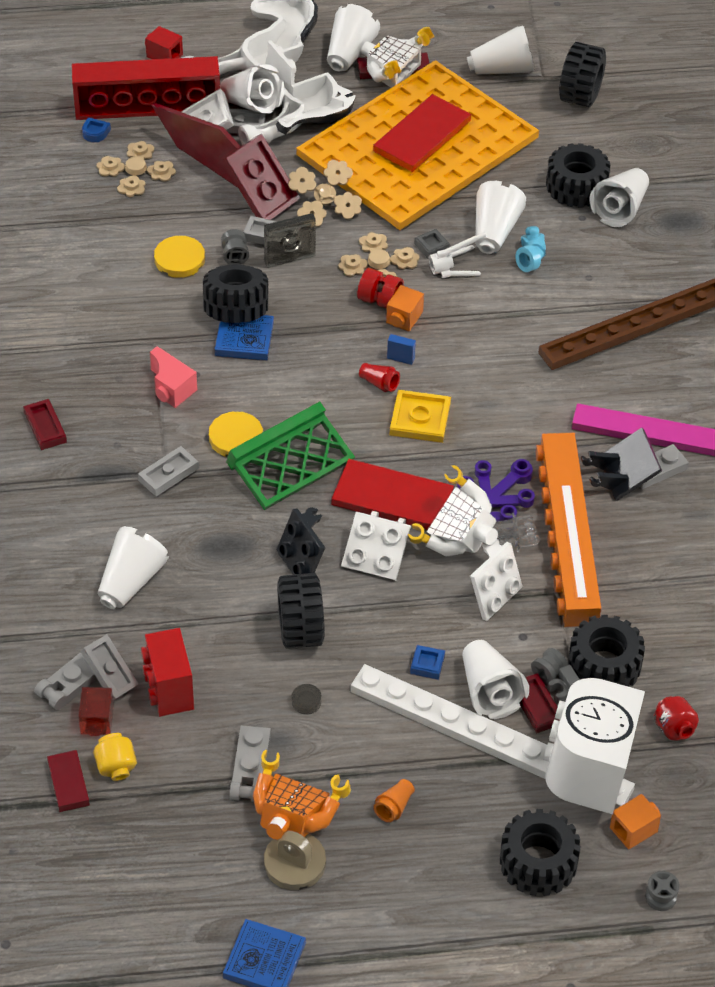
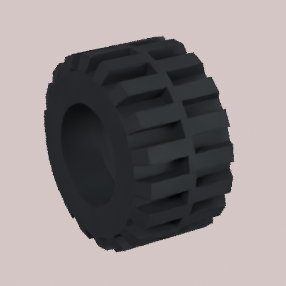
(582, 74)
(575, 172)
(235, 293)
(300, 610)
(609, 636)
(537, 873)

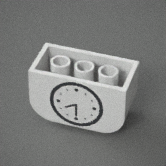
(592, 742)

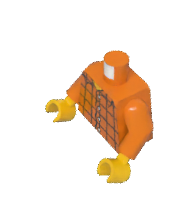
(294, 805)

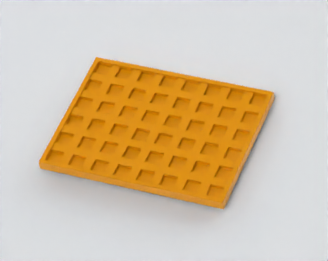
(407, 195)

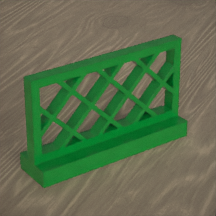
(274, 439)

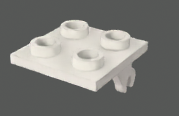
(376, 545)
(496, 579)

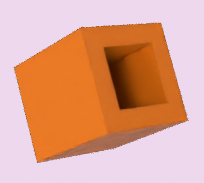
(405, 308)
(635, 821)

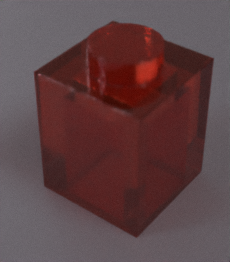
(96, 711)

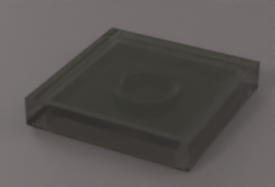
(290, 240)

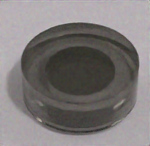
(306, 699)

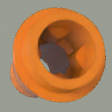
(393, 801)

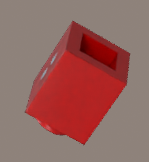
(163, 44)

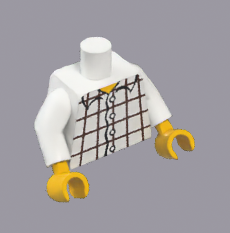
(395, 58)
(461, 522)

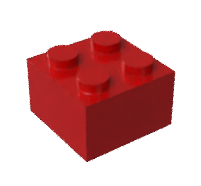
(167, 672)

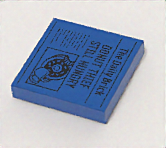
(245, 339)
(264, 956)

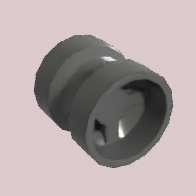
(235, 247)

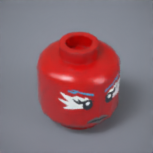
(676, 718)

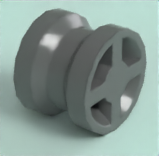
(549, 665)
(662, 882)

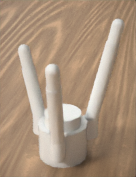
(442, 260)

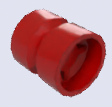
(376, 287)

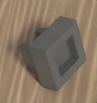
(563, 683)

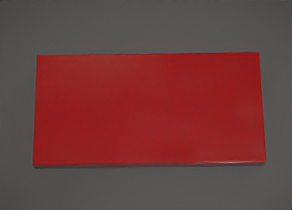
(422, 132)
(390, 493)

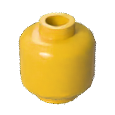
(115, 756)

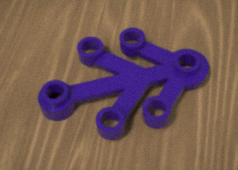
(520, 473)

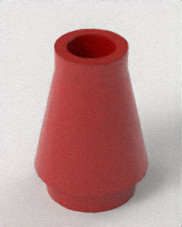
(383, 377)

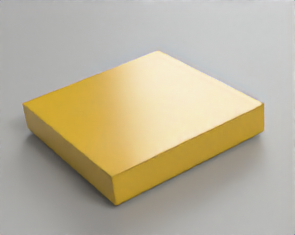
(420, 416)

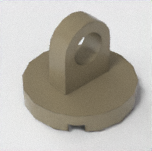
(295, 861)

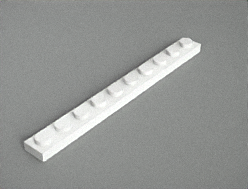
(459, 723)

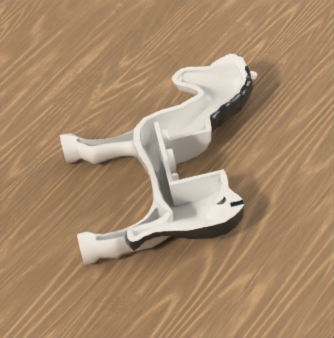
(281, 46)

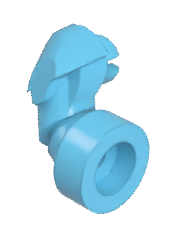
(532, 250)

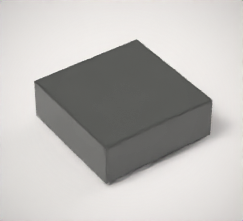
(431, 242)

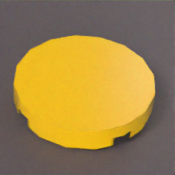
(179, 256)
(232, 430)

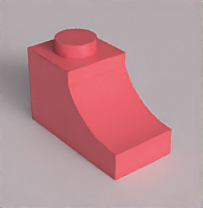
(173, 378)

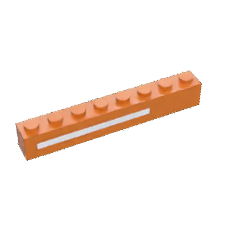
(569, 529)

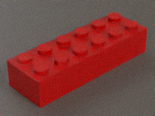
(132, 86)

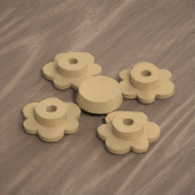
(135, 166)
(326, 193)
(378, 257)

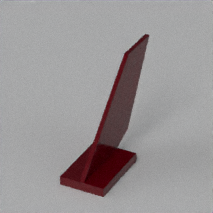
(248, 167)

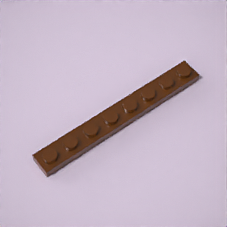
(628, 325)

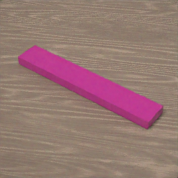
(658, 431)

